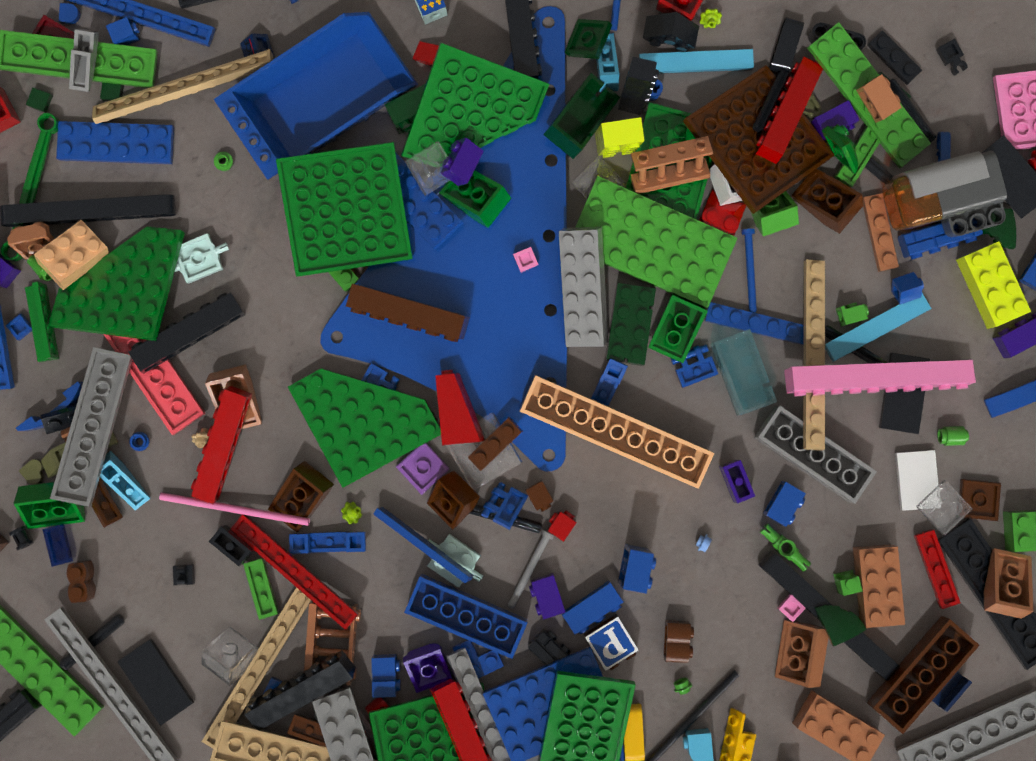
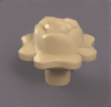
(201, 438)

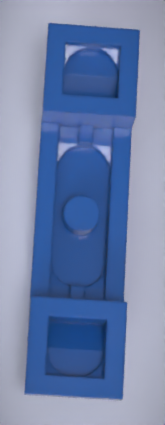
(609, 381)
(72, 395)
(1011, 399)
(327, 542)

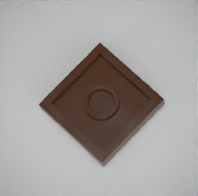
(982, 497)

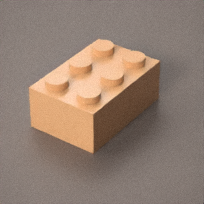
(71, 254)

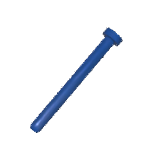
(750, 268)

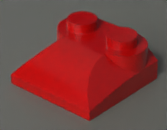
(722, 217)

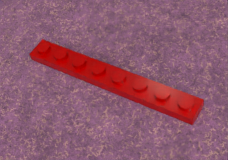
(294, 571)

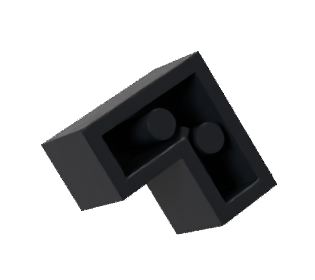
(672, 30)

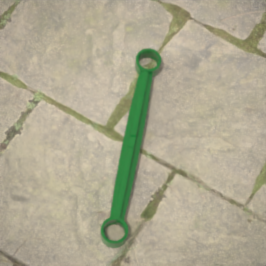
(35, 170)

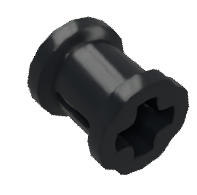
(21, 538)

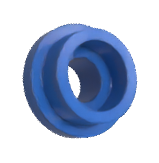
(134, 438)

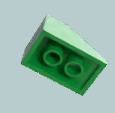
(479, 198)
(677, 328)

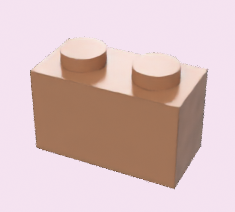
(879, 98)

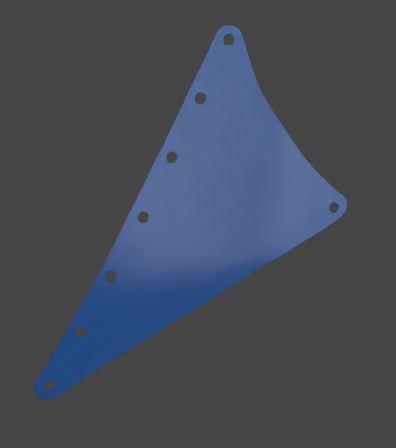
(479, 278)

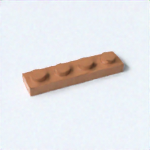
(880, 232)

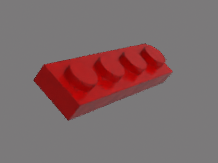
(937, 569)

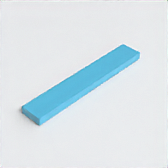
(702, 61)
(876, 327)

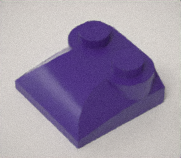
(427, 667)

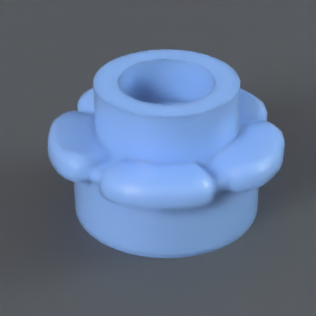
(703, 543)

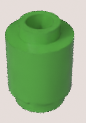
(952, 435)

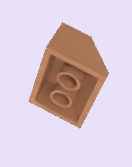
(802, 654)

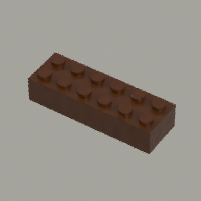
(402, 310)
(923, 674)

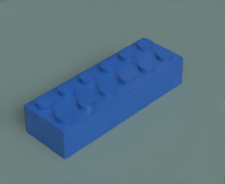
(466, 616)

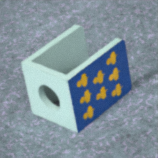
(431, 10)

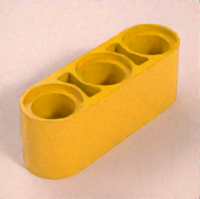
(634, 738)

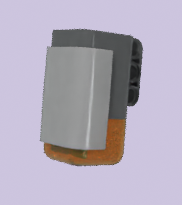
(948, 192)

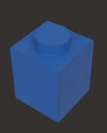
(123, 32)
(907, 288)

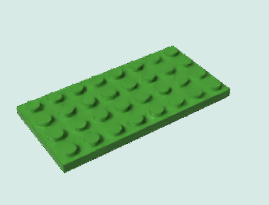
(657, 242)

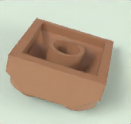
(30, 238)

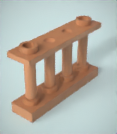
(671, 175)
(314, 631)

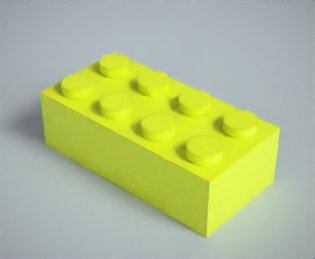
(619, 136)
(993, 285)

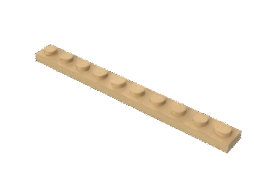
(180, 87)
(814, 351)
(260, 664)

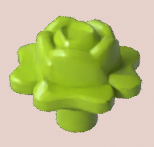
(710, 18)
(351, 512)

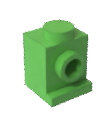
(852, 313)
(847, 583)

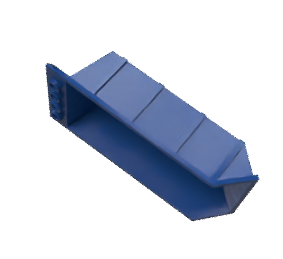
(316, 90)

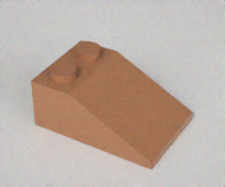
(238, 378)
(1009, 584)

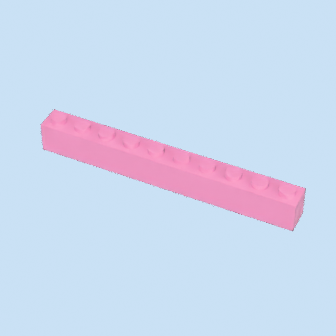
(879, 377)

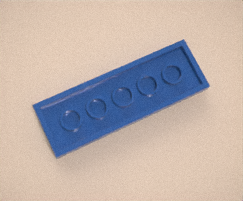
(115, 142)
(426, 212)

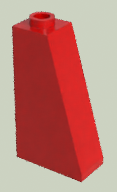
(456, 412)

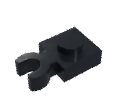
(950, 54)

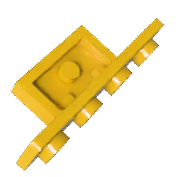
(737, 743)

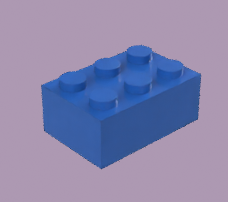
(636, 569)

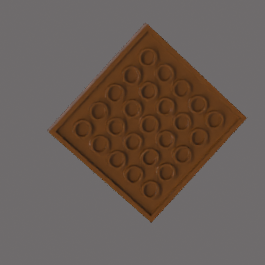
(729, 128)

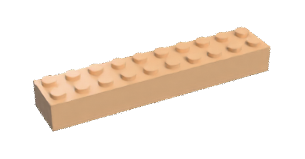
(616, 431)

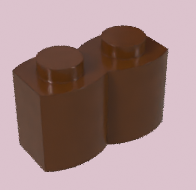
(81, 583)
(677, 641)

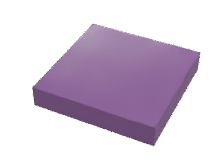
(422, 468)

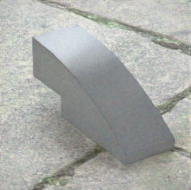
(83, 59)

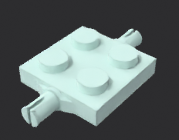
(199, 258)
(461, 554)

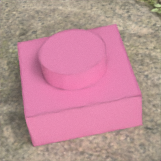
(525, 259)
(791, 607)

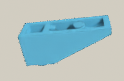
(608, 65)
(123, 482)
(698, 744)

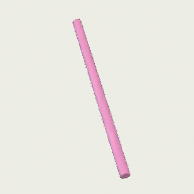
(235, 509)

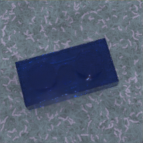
(57, 545)

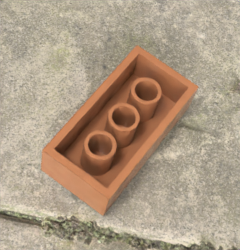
(881, 585)
(838, 728)

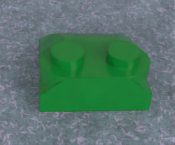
(841, 146)

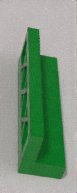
(40, 315)

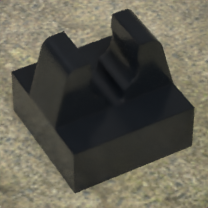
(183, 575)

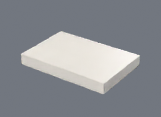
(915, 477)

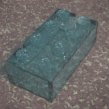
(743, 372)

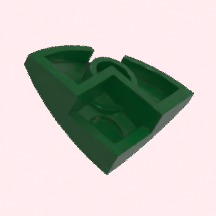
(1005, 232)
(839, 623)

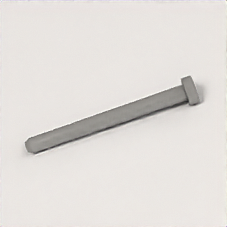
(530, 567)

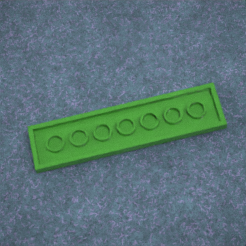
(52, 57)
(850, 71)
(45, 677)

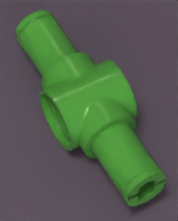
(792, 553)

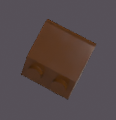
(452, 499)

